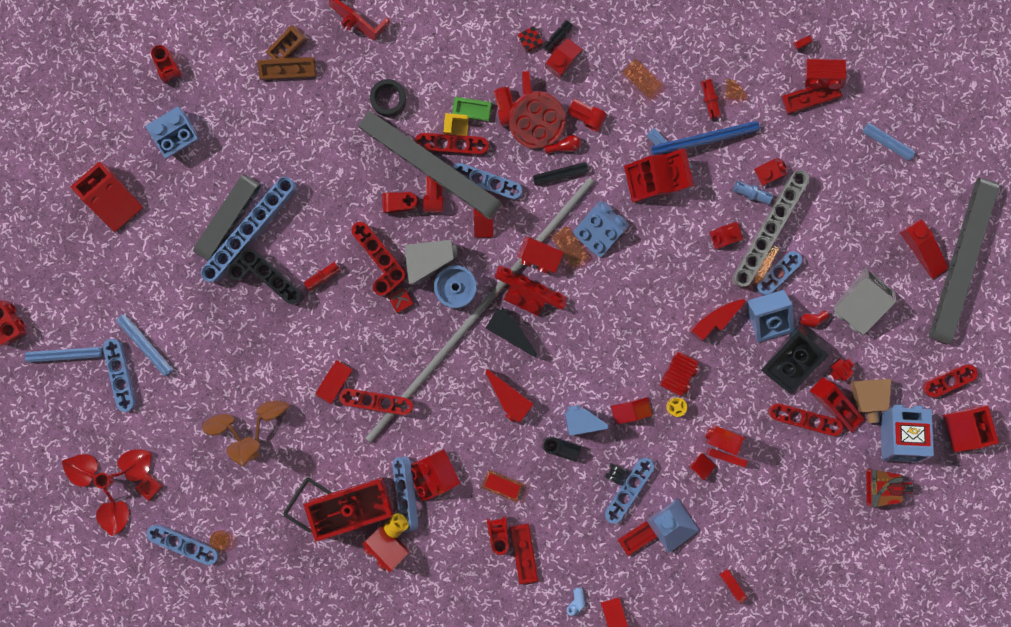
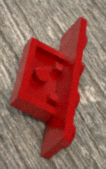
(527, 293)

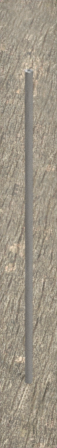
(479, 310)

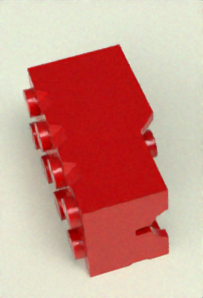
(348, 509)

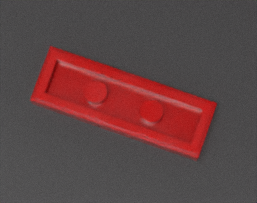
(808, 98)
(524, 553)

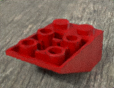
(107, 196)

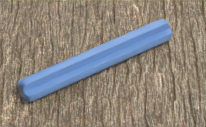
(144, 345)
(65, 354)

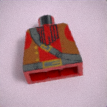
(885, 488)

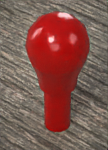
(569, 144)

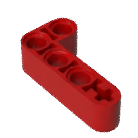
(376, 255)

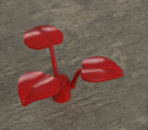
(81, 469)

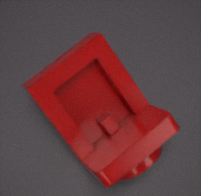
(771, 171)
(726, 235)

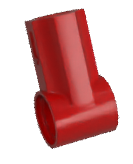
(504, 103)
(590, 116)
(433, 197)

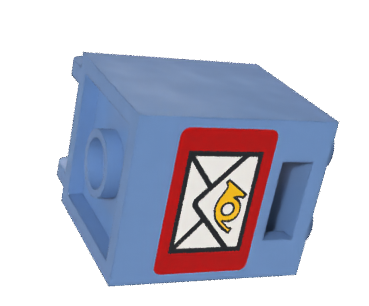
(906, 434)

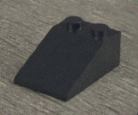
(796, 358)

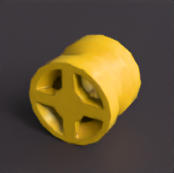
(679, 406)
(396, 525)

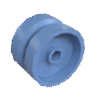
(444, 283)

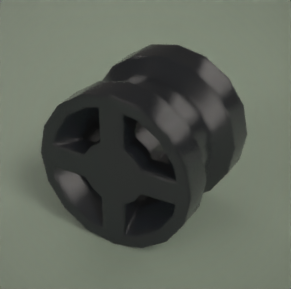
(616, 474)

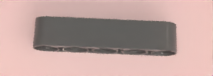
(227, 217)

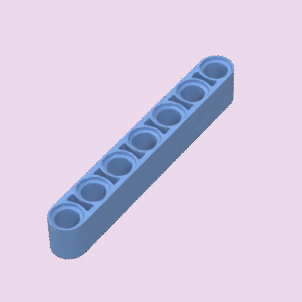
(250, 220)

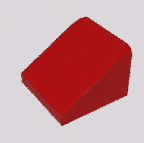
(702, 466)

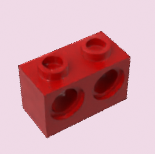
(10, 319)

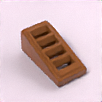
(281, 40)

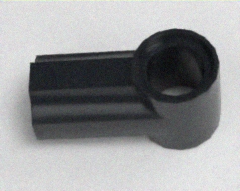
(563, 449)

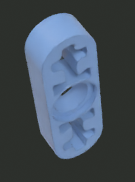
(785, 259)

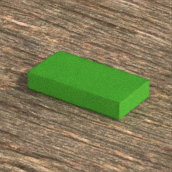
(474, 109)

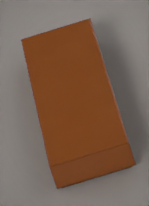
(287, 68)

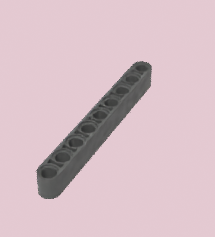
(430, 165)
(964, 260)

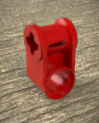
(166, 67)
(395, 202)
(498, 533)

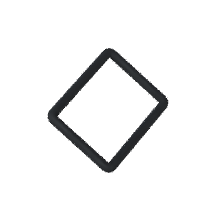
(295, 497)

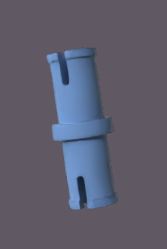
(752, 192)

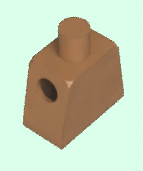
(871, 397)

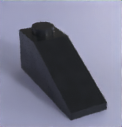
(508, 329)

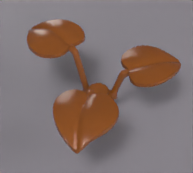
(248, 448)

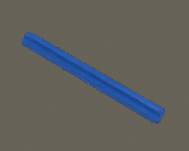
(705, 138)

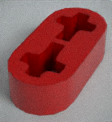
(733, 586)

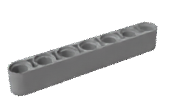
(777, 223)

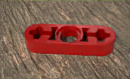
(964, 380)

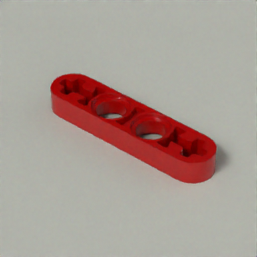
(452, 140)
(376, 401)
(805, 419)

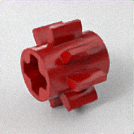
(842, 369)

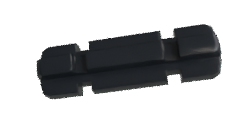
(557, 36)

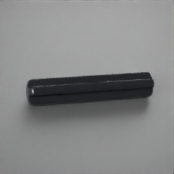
(560, 173)

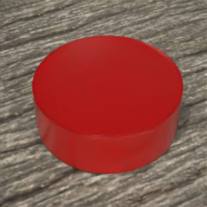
(803, 42)

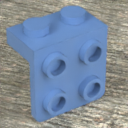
(600, 228)

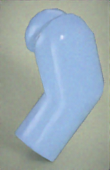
(578, 602)

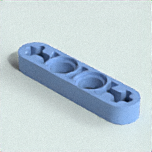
(487, 178)
(116, 376)
(626, 488)
(407, 493)
(181, 548)

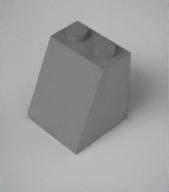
(428, 259)
(865, 302)

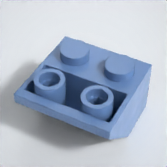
(172, 132)

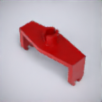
(354, 20)

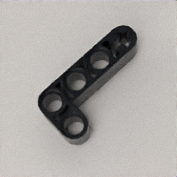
(269, 279)

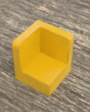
(455, 124)

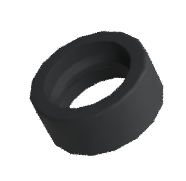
(384, 84)

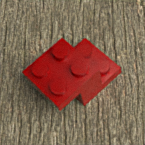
(658, 175)

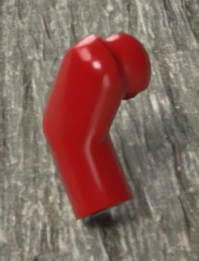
(814, 319)

